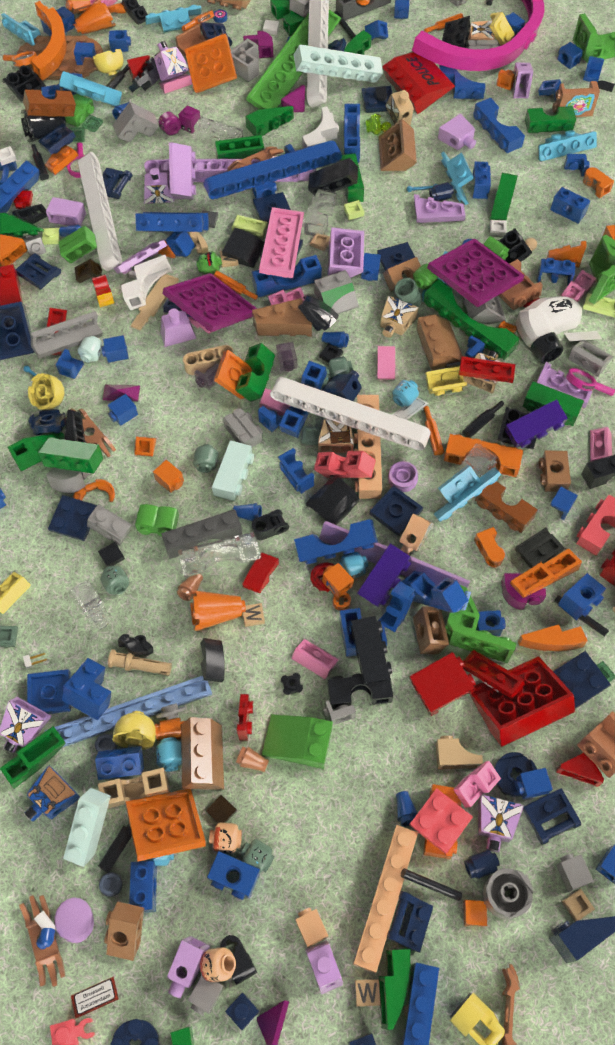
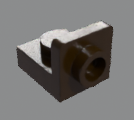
(87, 270)

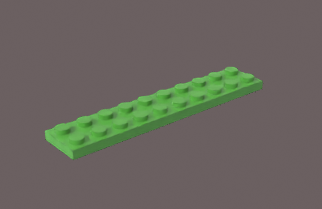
(282, 73)

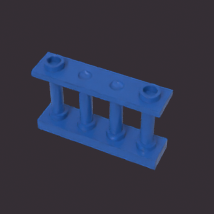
(172, 221)

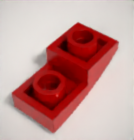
(259, 573)

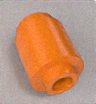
(168, 729)

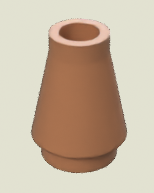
(190, 584)
(250, 759)

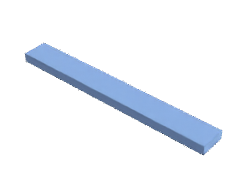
(149, 704)

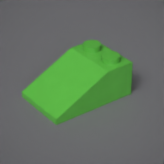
(298, 739)

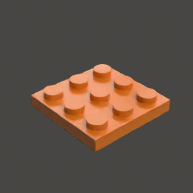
(210, 63)
(165, 824)

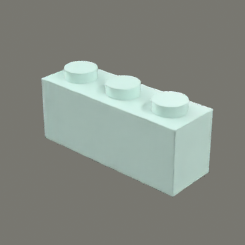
(233, 471)
(86, 827)

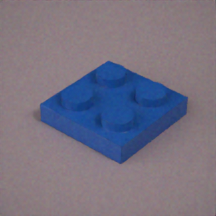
(46, 690)

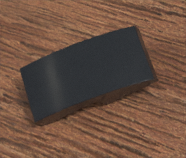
(134, 10)
(213, 663)

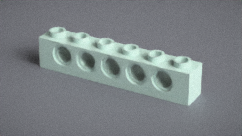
(337, 63)

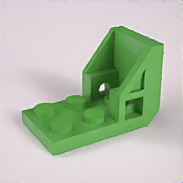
(590, 42)
(603, 269)
(463, 634)

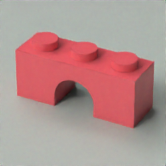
(355, 464)
(593, 536)

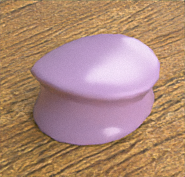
(403, 476)
(74, 920)

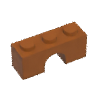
(38, 105)
(516, 516)

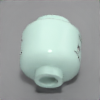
(90, 349)

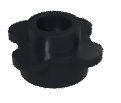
(288, 689)

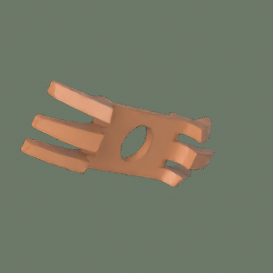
(272, 151)
(98, 437)
(47, 955)
(512, 986)

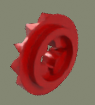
(317, 574)

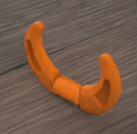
(101, 485)

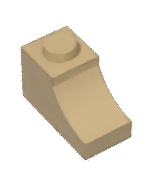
(453, 756)

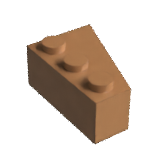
(281, 320)

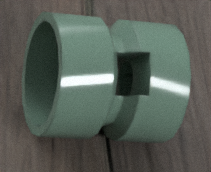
(408, 291)

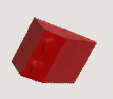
(9, 285)

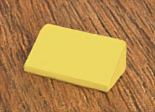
(11, 590)

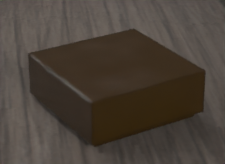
(221, 810)

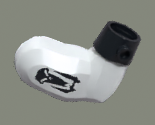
(544, 321)

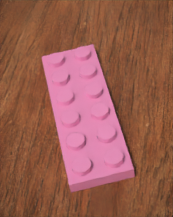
(281, 243)

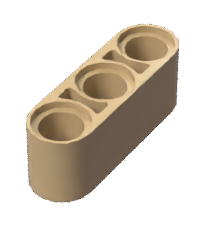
(204, 359)

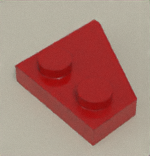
(244, 727)

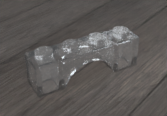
(199, 558)

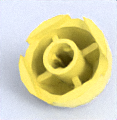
(109, 62)
(46, 391)
(134, 730)

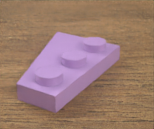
(434, 211)
(139, 257)
(557, 381)

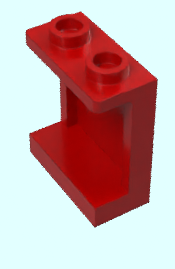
(442, 683)

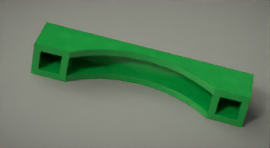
(441, 299)

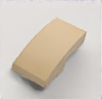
(200, 244)

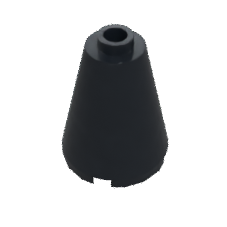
(39, 126)

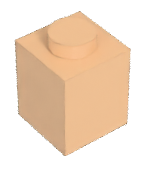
(311, 927)

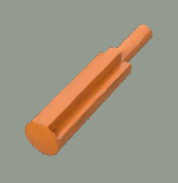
(441, 24)
(234, 285)
(434, 436)

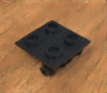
(457, 32)

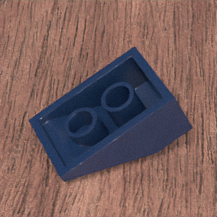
(14, 331)
(580, 937)

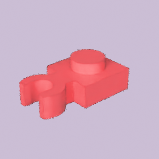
(67, 1032)

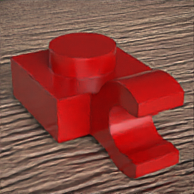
(23, 199)

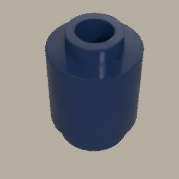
(441, 191)
(482, 864)

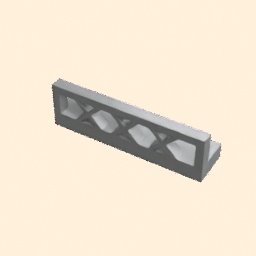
(66, 337)

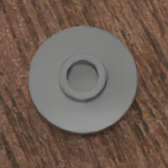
(170, 711)

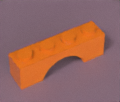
(507, 459)

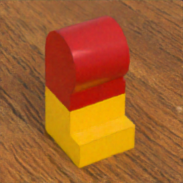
(102, 291)

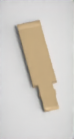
(153, 301)

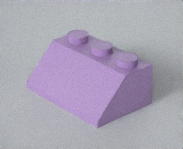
(182, 171)
(346, 251)

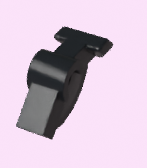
(135, 645)

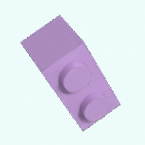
(65, 212)

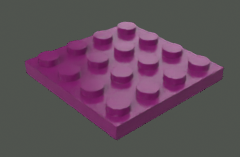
(475, 272)
(209, 302)

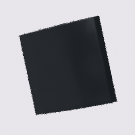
(243, 247)

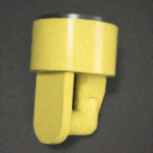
(468, 1015)

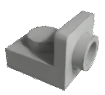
(34, 244)
(341, 714)

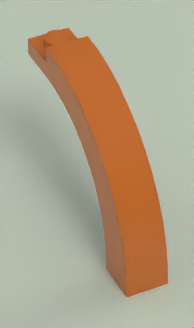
(54, 53)

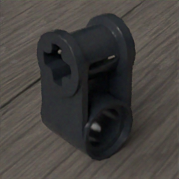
(272, 523)
(244, 966)

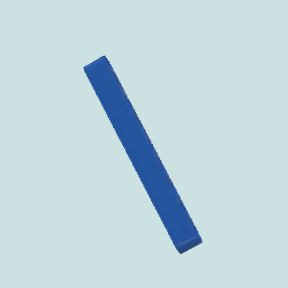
(272, 169)

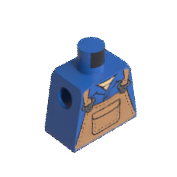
(50, 795)

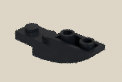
(149, 76)

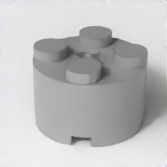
(517, 902)

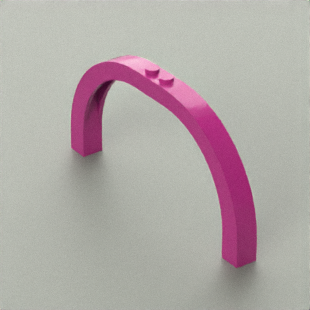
(482, 59)

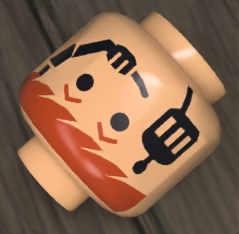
(225, 837)
(217, 964)

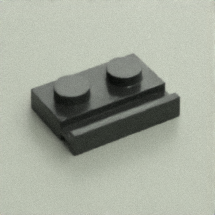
(539, 548)

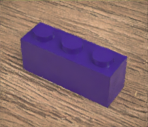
(536, 424)
(385, 575)

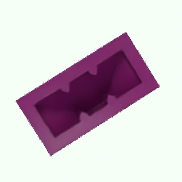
(295, 99)
(113, 392)
(272, 1022)

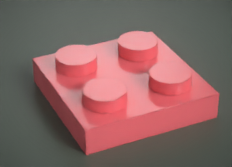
(441, 821)

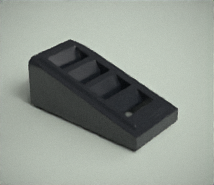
(26, 213)
(74, 427)

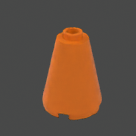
(94, 18)
(214, 608)

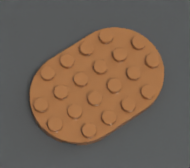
(69, 63)

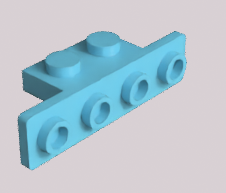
(173, 19)
(23, 29)
(90, 89)
(565, 144)
(459, 173)
(462, 488)

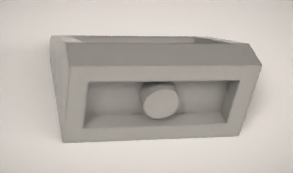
(589, 361)

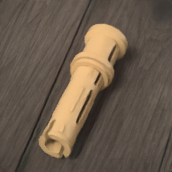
(130, 661)

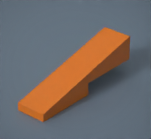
(546, 573)

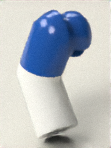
(47, 930)

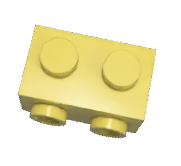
(501, 28)
(444, 380)

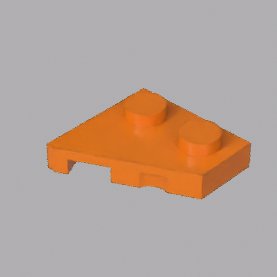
(61, 159)
(573, 254)

